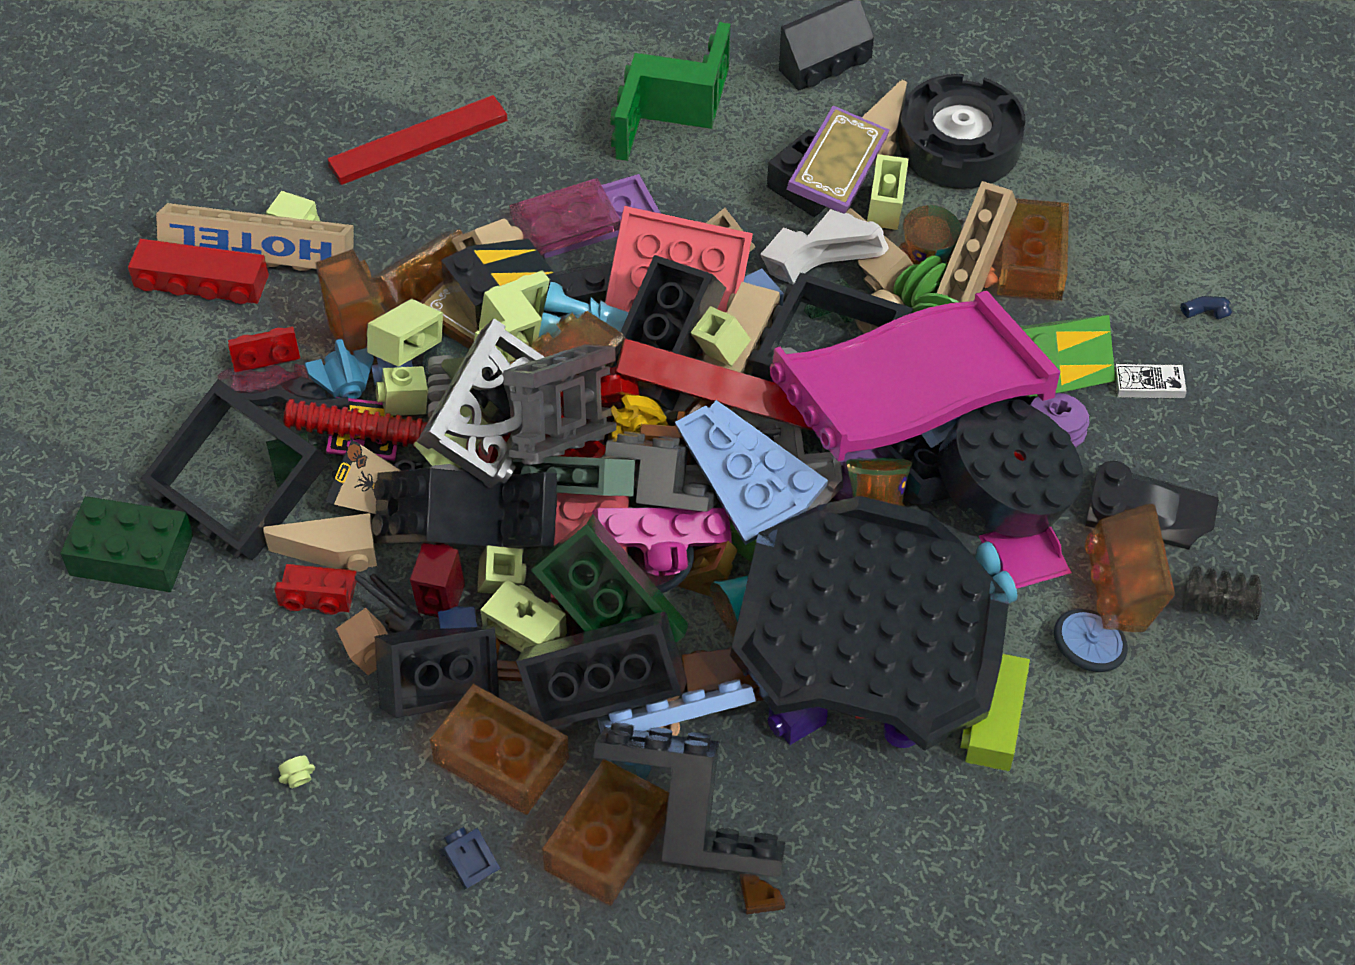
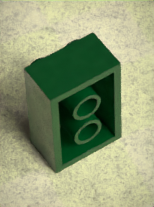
(127, 544)

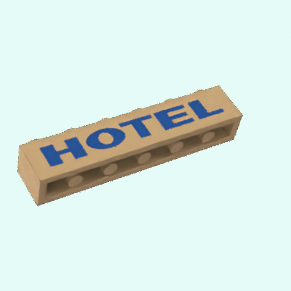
(277, 238)

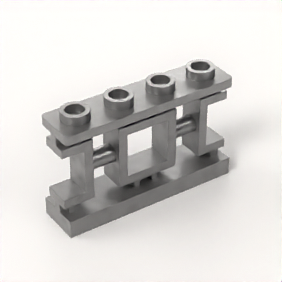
(543, 405)

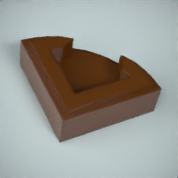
(760, 895)

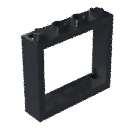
(825, 296)
(192, 436)

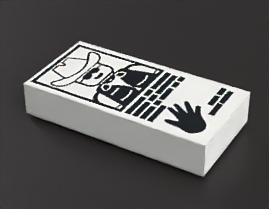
(1150, 381)

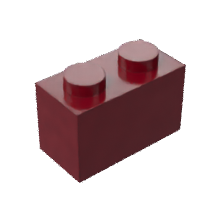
(437, 579)

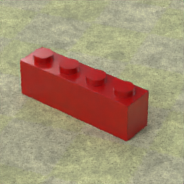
(198, 271)

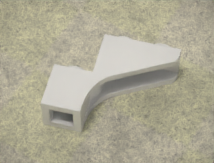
(833, 239)

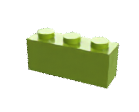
(994, 739)

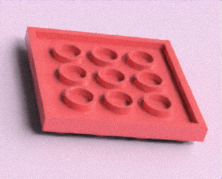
(685, 241)

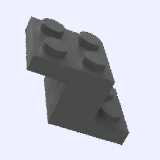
(662, 472)

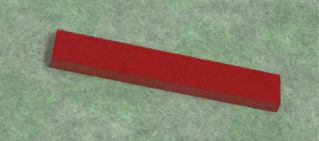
(417, 139)
(707, 382)

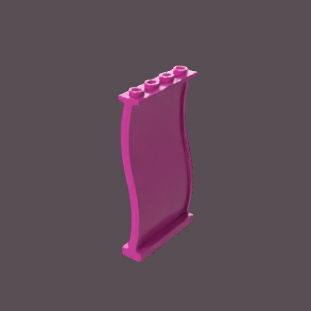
(913, 374)

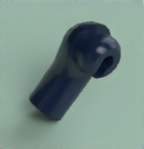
(1202, 304)

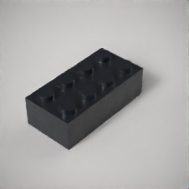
(666, 312)
(602, 670)

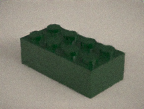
(601, 581)

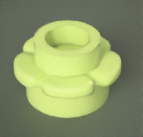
(296, 771)

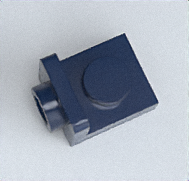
(469, 856)

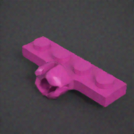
(665, 533)

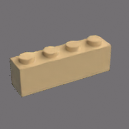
(978, 242)
(754, 310)

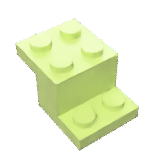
(518, 307)

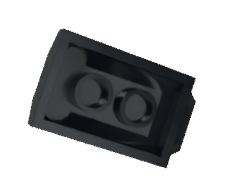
(924, 479)
(1181, 511)

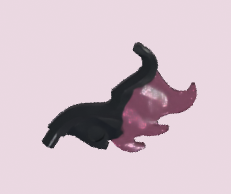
(280, 386)

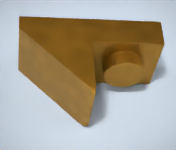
(709, 566)

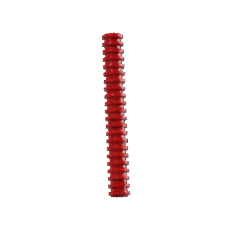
(353, 423)

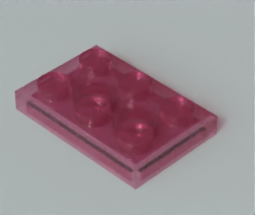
(565, 216)

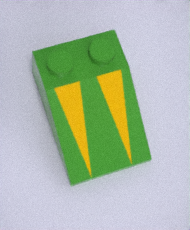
(1078, 349)

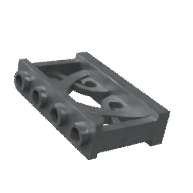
(450, 421)

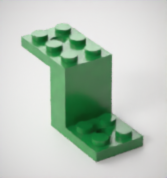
(670, 91)

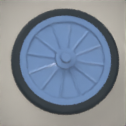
(1087, 644)

